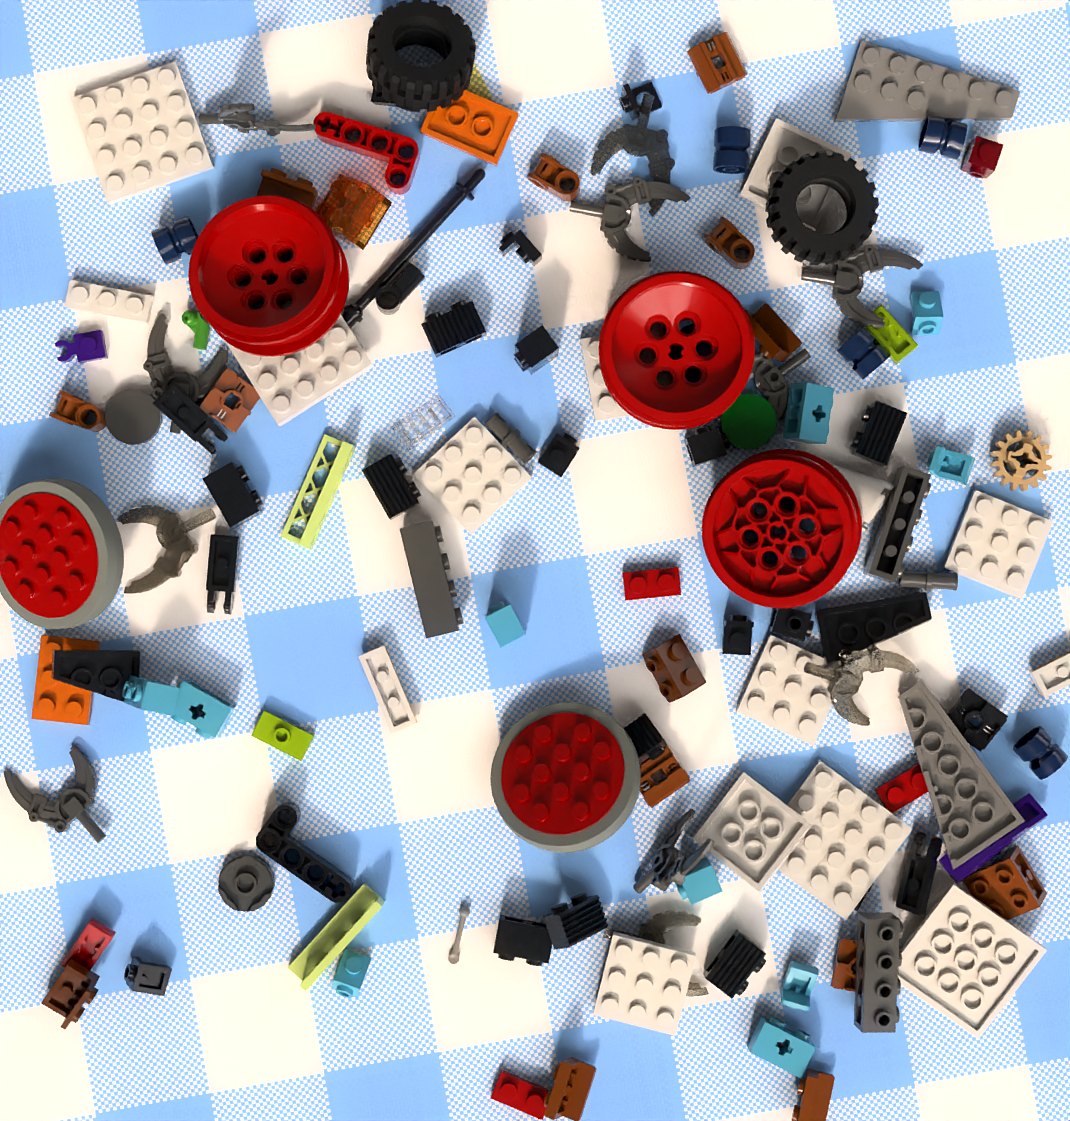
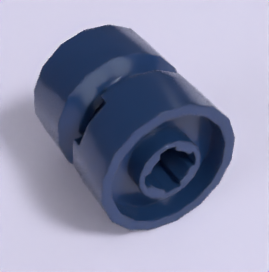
(942, 137)
(731, 152)
(175, 240)
(863, 353)
(1038, 750)

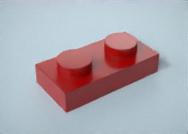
(651, 583)
(902, 789)
(520, 1094)

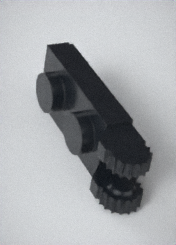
(187, 416)
(222, 570)
(918, 875)

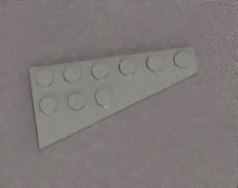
(909, 89)
(962, 791)

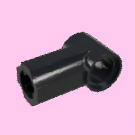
(399, 286)

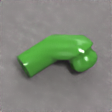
(199, 326)

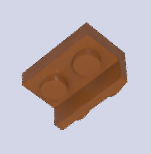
(277, 184)

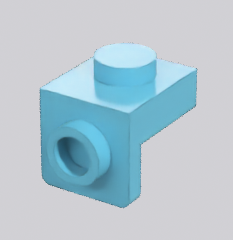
(926, 312)
(950, 465)
(350, 974)
(798, 985)

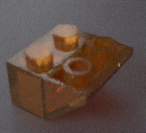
(353, 210)

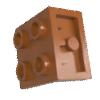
(1007, 885)

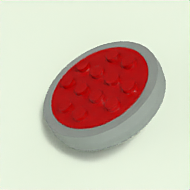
(58, 553)
(565, 777)

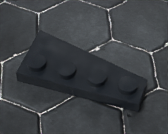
(869, 623)

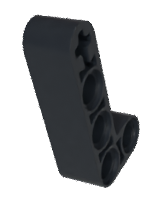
(307, 856)

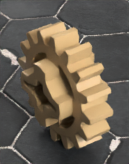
(1023, 449)

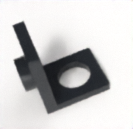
(629, 96)

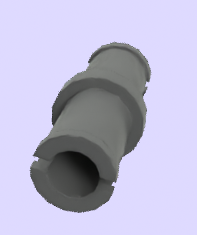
(511, 438)
(929, 580)

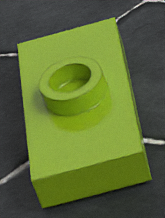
(892, 336)
(282, 735)

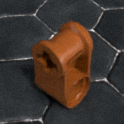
(551, 174)
(728, 243)
(75, 411)

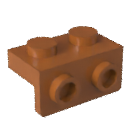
(570, 1089)
(815, 1098)

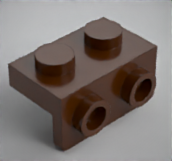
(773, 333)
(674, 668)
(71, 991)

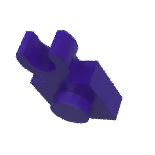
(87, 347)

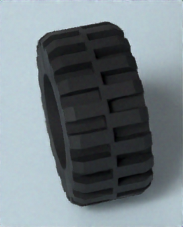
(426, 26)
(847, 182)

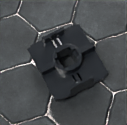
(991, 722)

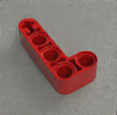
(364, 146)

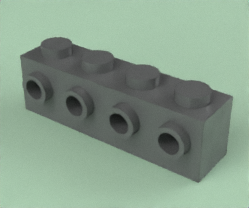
(897, 523)
(430, 579)
(877, 972)

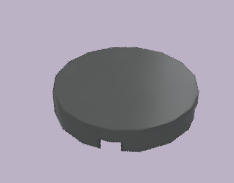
(133, 417)
(246, 883)

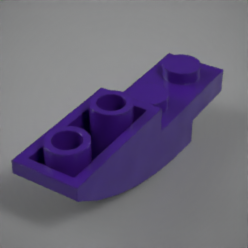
(1032, 815)

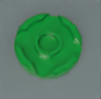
(749, 422)

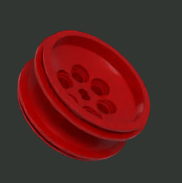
(227, 256)
(668, 300)
(819, 495)

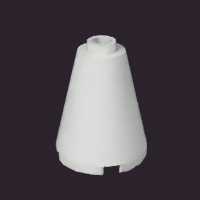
(869, 493)

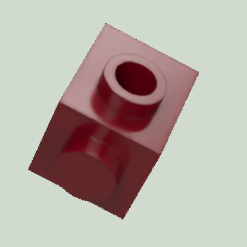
(981, 157)

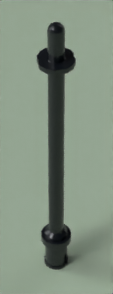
(354, 312)

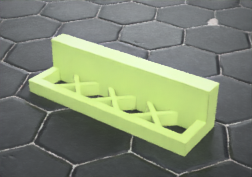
(327, 493)
(336, 935)

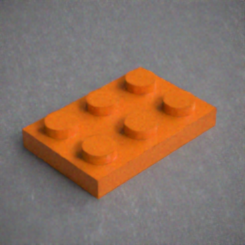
(472, 126)
(56, 699)

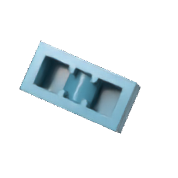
(808, 413)
(504, 624)
(150, 695)
(216, 709)
(700, 883)
(791, 1058)

